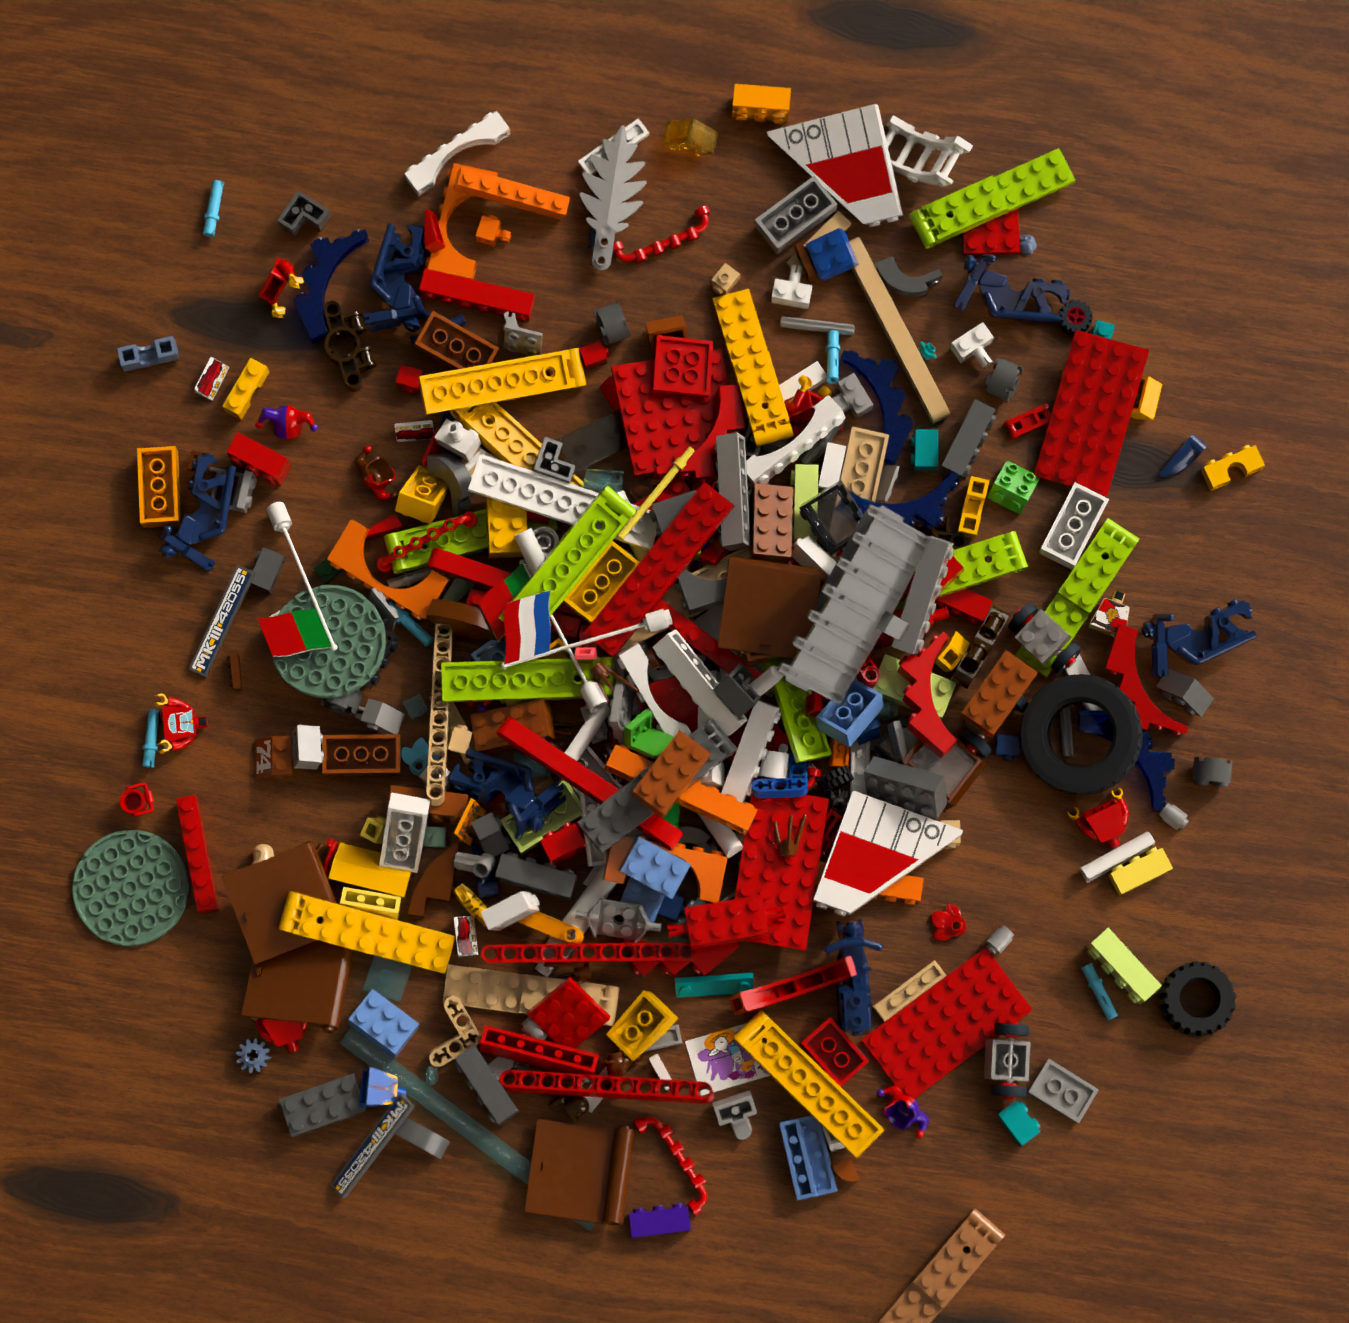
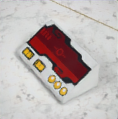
(211, 378)
(414, 431)
(465, 936)

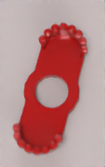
(330, 857)

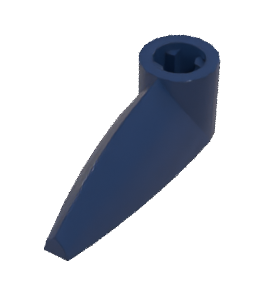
(1185, 456)
(486, 886)

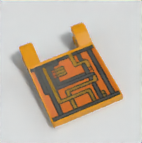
(469, 815)

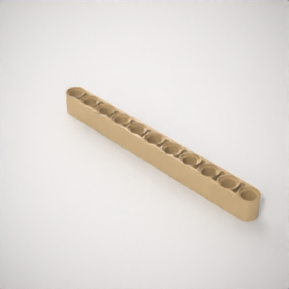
(898, 334)
(438, 712)

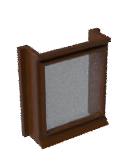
(958, 767)

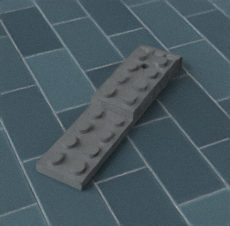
(623, 813)

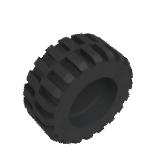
(1222, 990)

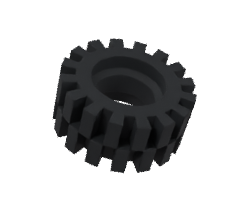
(835, 780)

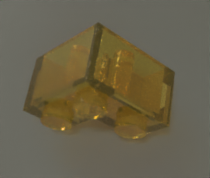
(690, 135)

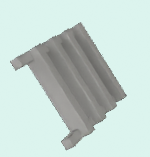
(243, 492)

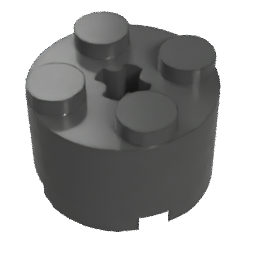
(612, 323)
(1004, 379)
(344, 705)
(1212, 770)

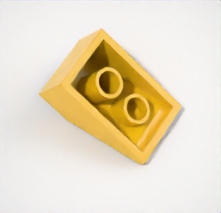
(422, 495)
(641, 1025)

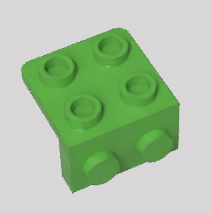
(1013, 487)
(643, 738)

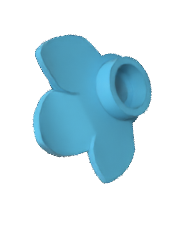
(417, 755)

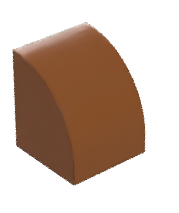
(846, 1171)

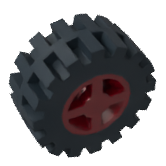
(1079, 312)

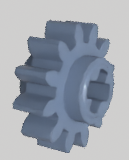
(249, 1049)

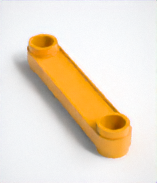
(553, 927)

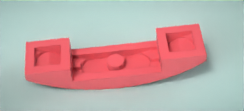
(587, 651)

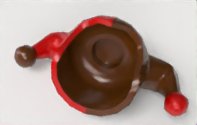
(376, 474)

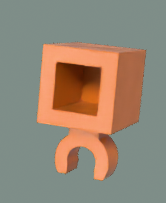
(490, 230)

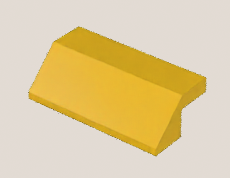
(362, 869)

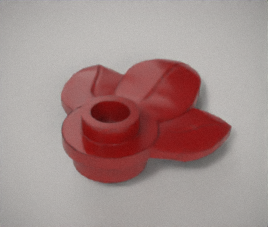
(945, 923)

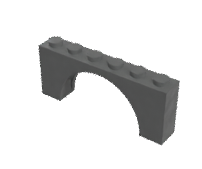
(696, 592)

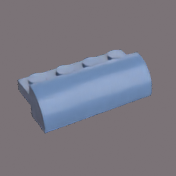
(808, 1157)

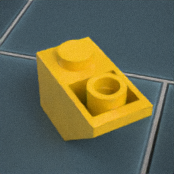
(952, 652)

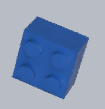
(832, 254)

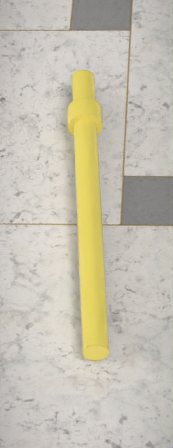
(679, 464)

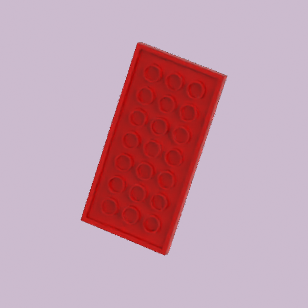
(1091, 412)
(782, 878)
(946, 1024)

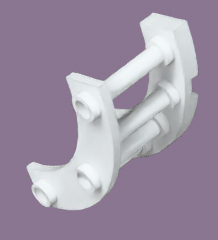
(949, 146)

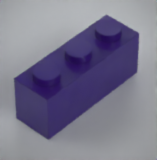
(659, 1220)

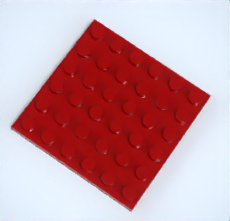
(663, 424)

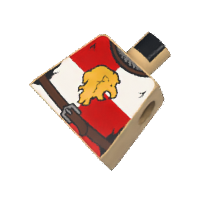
(1110, 615)

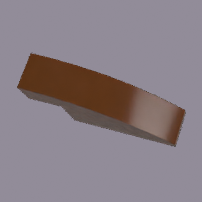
(463, 619)
(435, 882)

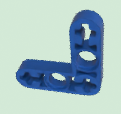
(794, 782)

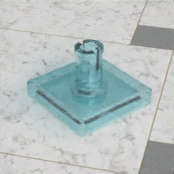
(598, 479)
(388, 977)

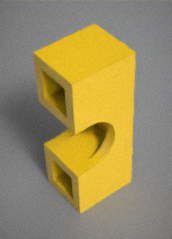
(240, 396)
(1247, 459)
(973, 507)

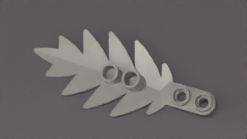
(612, 192)

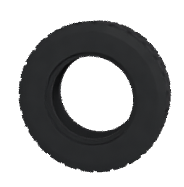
(1049, 703)

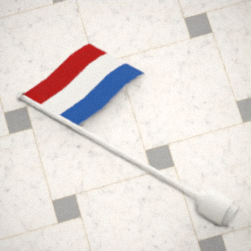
(530, 630)

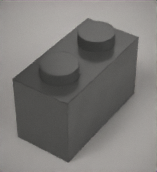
(267, 569)

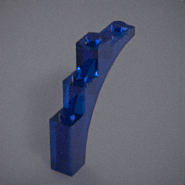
(317, 278)
(890, 399)
(923, 509)
(1151, 764)

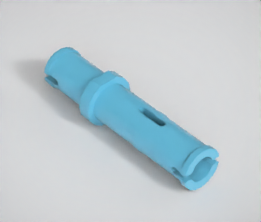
(211, 216)
(832, 350)
(412, 626)
(151, 738)
(1099, 991)

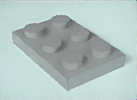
(1063, 1091)

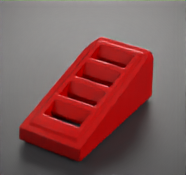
(432, 234)
(385, 527)

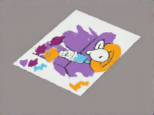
(722, 1060)

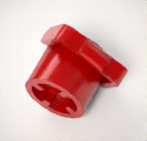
(136, 803)

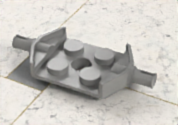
(603, 923)

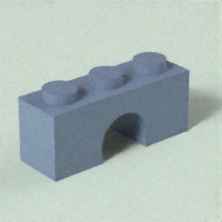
(137, 357)

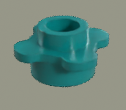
(927, 351)

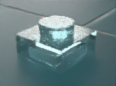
(415, 706)

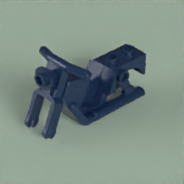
(389, 281)
(1002, 299)
(207, 521)
(1192, 645)
(515, 783)
(854, 992)

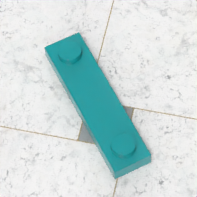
(713, 985)

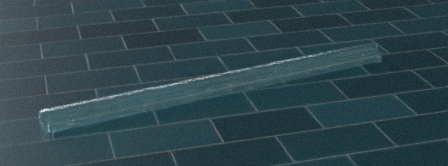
(442, 1108)

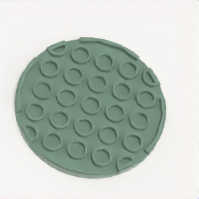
(359, 642)
(130, 888)

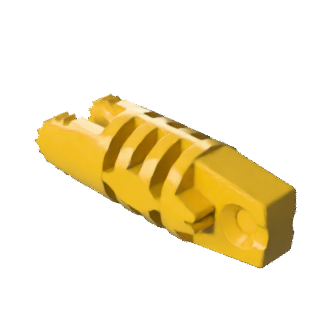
(470, 902)

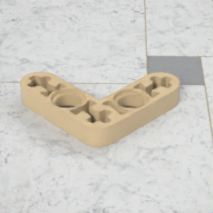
(463, 1032)

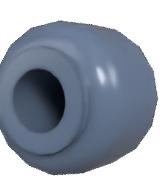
(1027, 244)

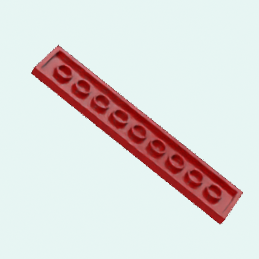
(660, 567)

